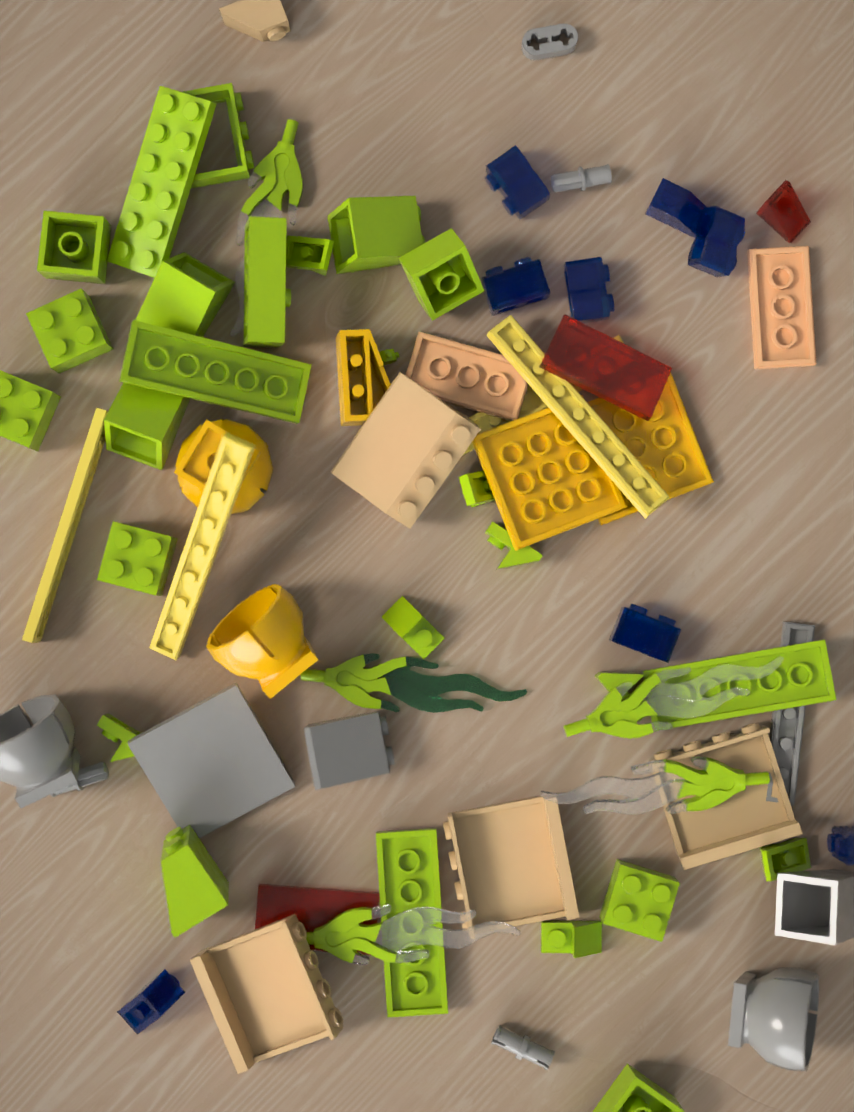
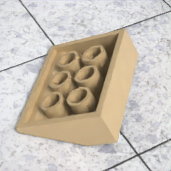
(405, 450)

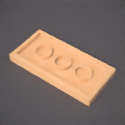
(781, 307)
(467, 376)

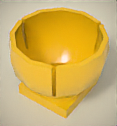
(198, 455)
(264, 640)

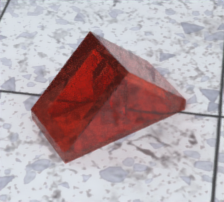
(785, 212)

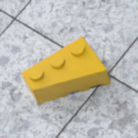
(360, 375)

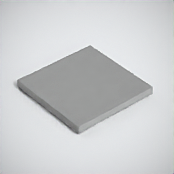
(211, 762)

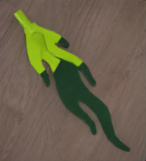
(397, 679)

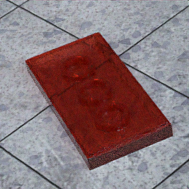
(606, 367)
(311, 905)

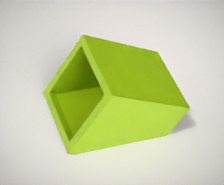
(374, 232)
(185, 295)
(144, 424)
(191, 880)

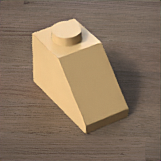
(257, 18)

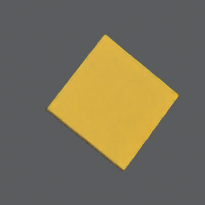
(662, 445)
(543, 478)

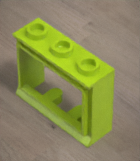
(239, 130)

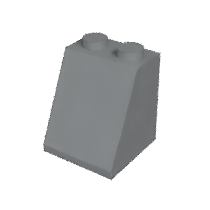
(348, 749)
(815, 905)

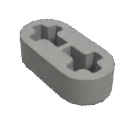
(549, 34)

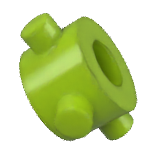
(389, 356)

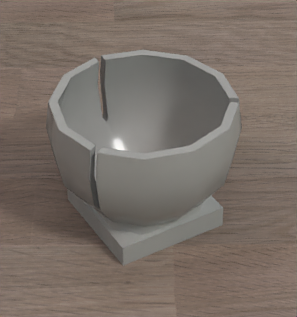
(41, 756)
(775, 1015)

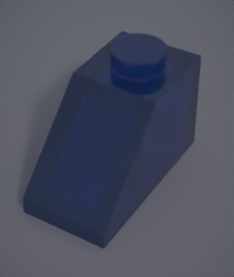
(676, 207)
(151, 1001)

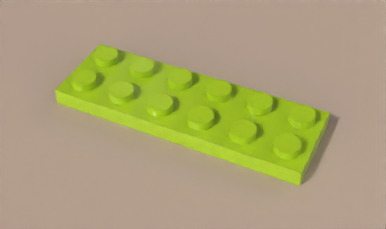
(161, 181)
(214, 372)
(798, 681)
(406, 881)

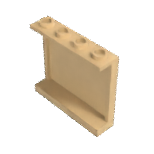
(745, 818)
(512, 862)
(267, 992)

